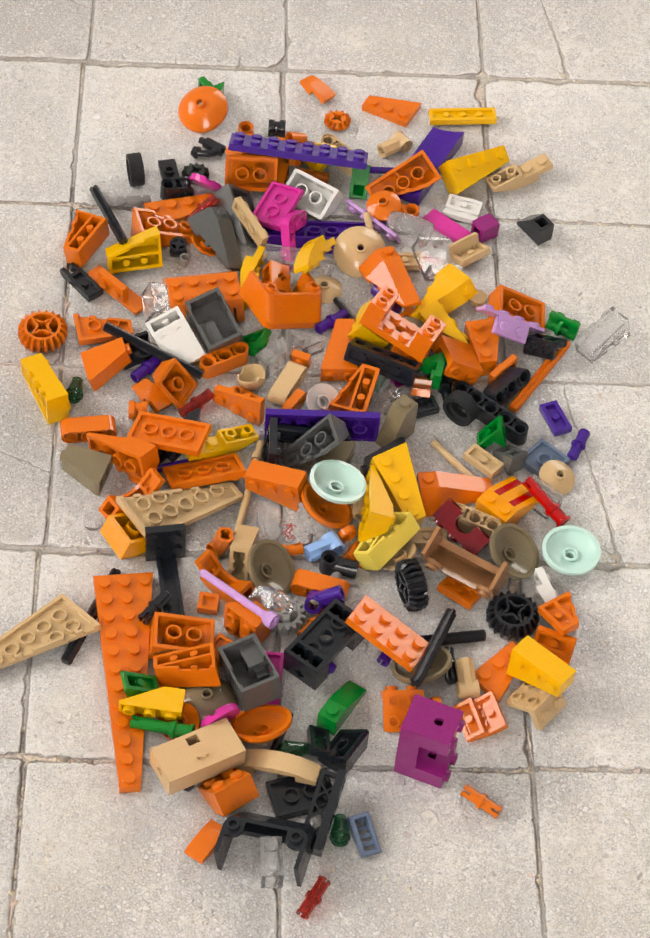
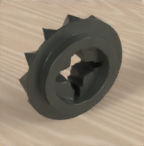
(188, 170)

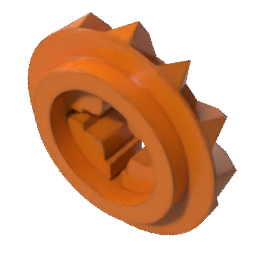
(336, 124)

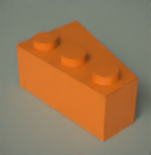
(85, 237)
(483, 343)
(276, 482)

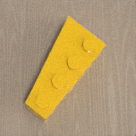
(469, 169)

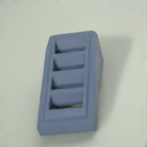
(359, 818)

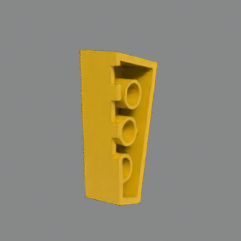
(46, 388)
(400, 481)

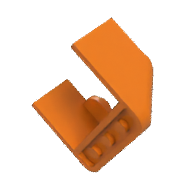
(283, 309)

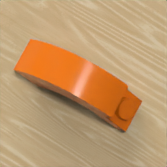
(150, 482)
(210, 563)

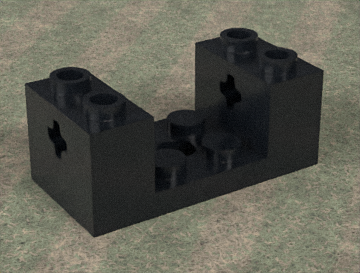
(310, 655)

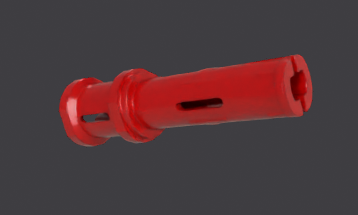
(551, 509)

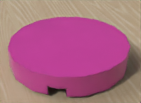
(205, 183)
(229, 710)

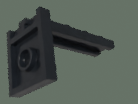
(281, 433)
(164, 546)

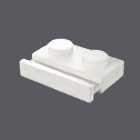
(462, 208)

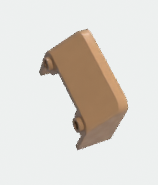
(464, 566)

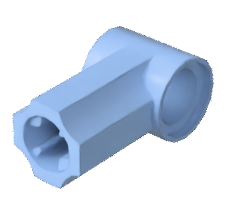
(329, 541)

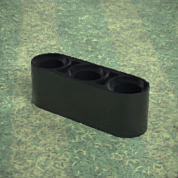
(507, 384)

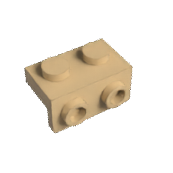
(468, 250)

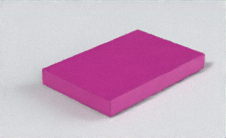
(276, 203)

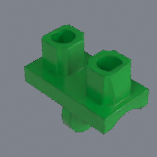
(562, 325)

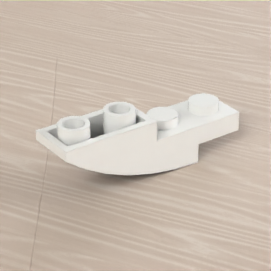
(544, 592)

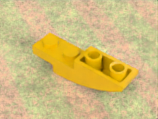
(312, 254)
(252, 264)
(227, 441)

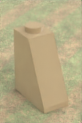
(239, 550)

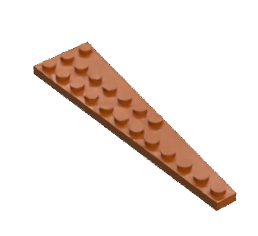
(123, 648)

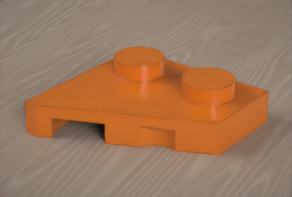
(560, 614)

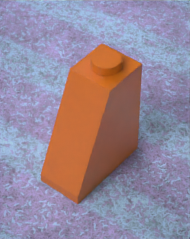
(105, 361)

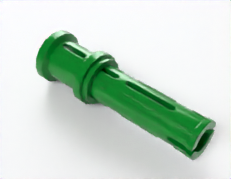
(172, 729)

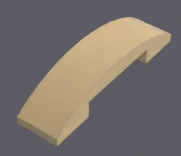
(281, 763)

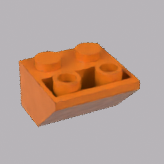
(243, 622)
(229, 791)

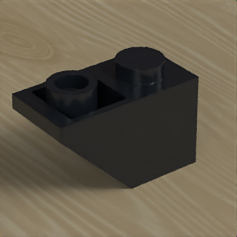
(537, 227)

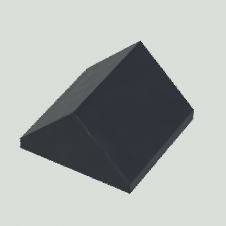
(346, 749)

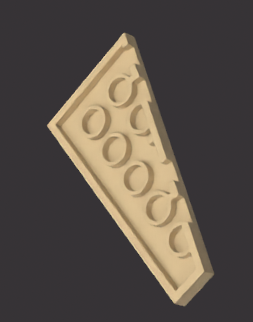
(178, 505)
(46, 629)

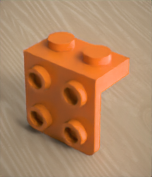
(396, 705)

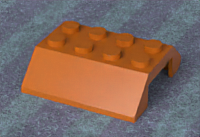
(190, 286)

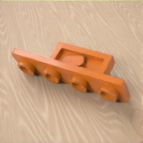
(117, 289)

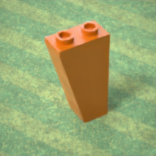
(333, 365)

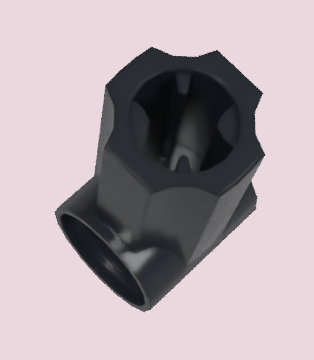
(331, 562)

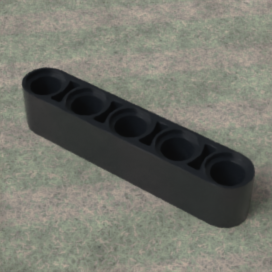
(488, 410)

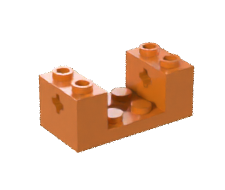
(385, 323)

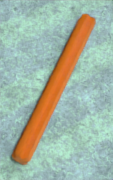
(536, 379)

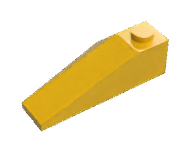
(449, 288)
(376, 508)

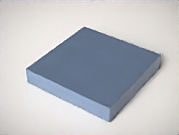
(541, 453)

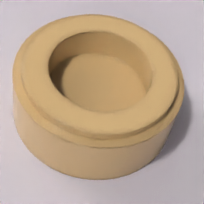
(478, 299)

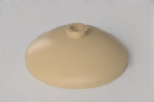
(346, 250)

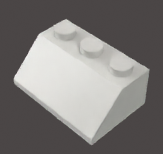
(318, 198)

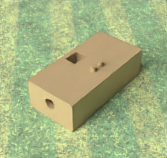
(197, 756)

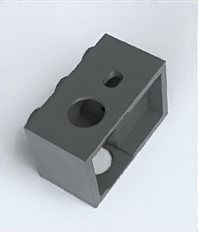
(213, 320)
(249, 672)

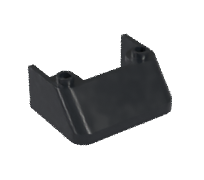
(294, 834)

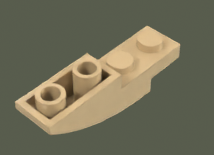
(517, 177)

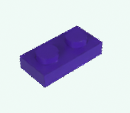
(555, 418)

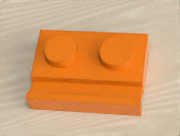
(556, 643)

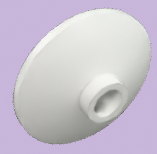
(322, 392)

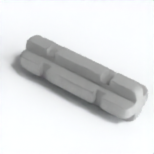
(132, 200)

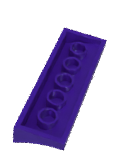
(439, 148)
(313, 230)
(362, 425)

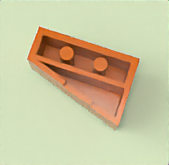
(358, 391)
(188, 667)

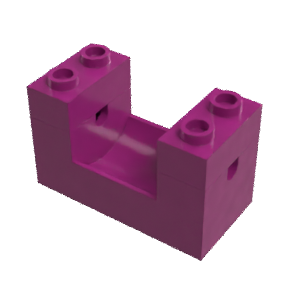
(428, 741)

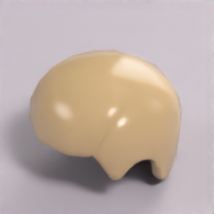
(252, 377)

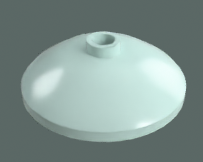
(337, 481)
(573, 543)

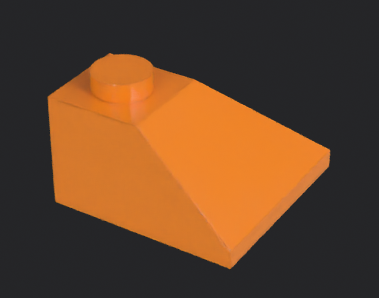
(174, 382)

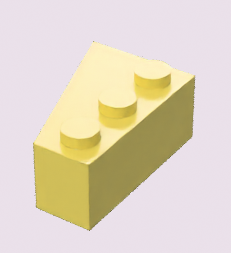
(379, 550)

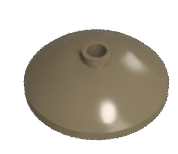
(515, 547)
(270, 565)
(438, 668)
(207, 705)

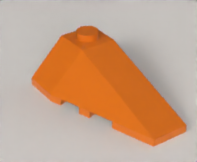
(407, 177)
(146, 218)
(387, 268)
(128, 454)
(438, 486)

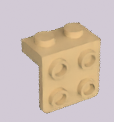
(538, 703)

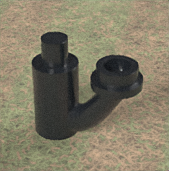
(212, 148)

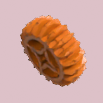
(42, 337)

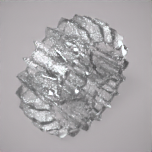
(409, 225)

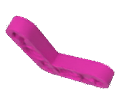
(290, 224)

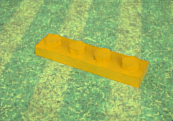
(462, 116)

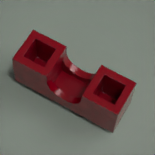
(448, 517)

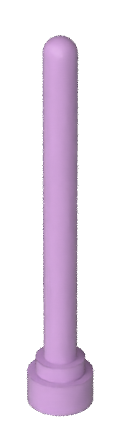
(268, 617)

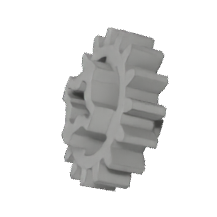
(291, 621)

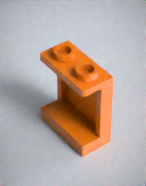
(460, 358)

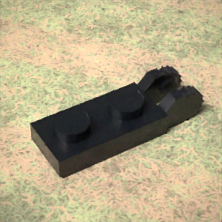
(82, 282)

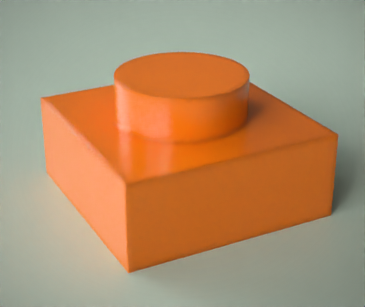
(301, 358)
(208, 603)

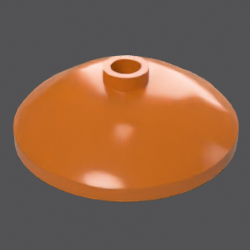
(205, 116)
(325, 512)
(262, 723)

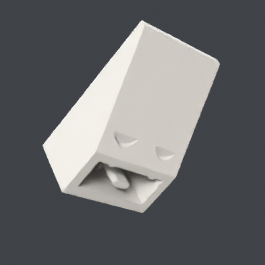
(175, 336)

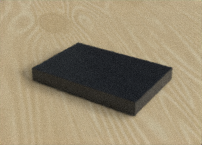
(292, 798)

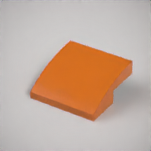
(458, 592)
(482, 717)

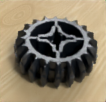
(411, 584)
(510, 621)

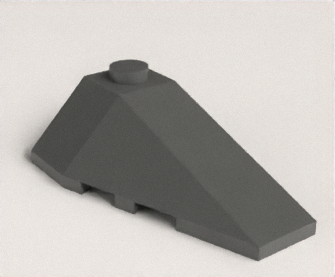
(226, 197)
(218, 232)
(315, 442)

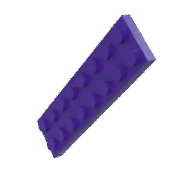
(298, 151)

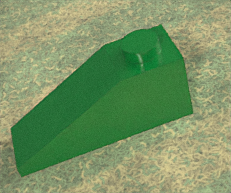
(339, 707)

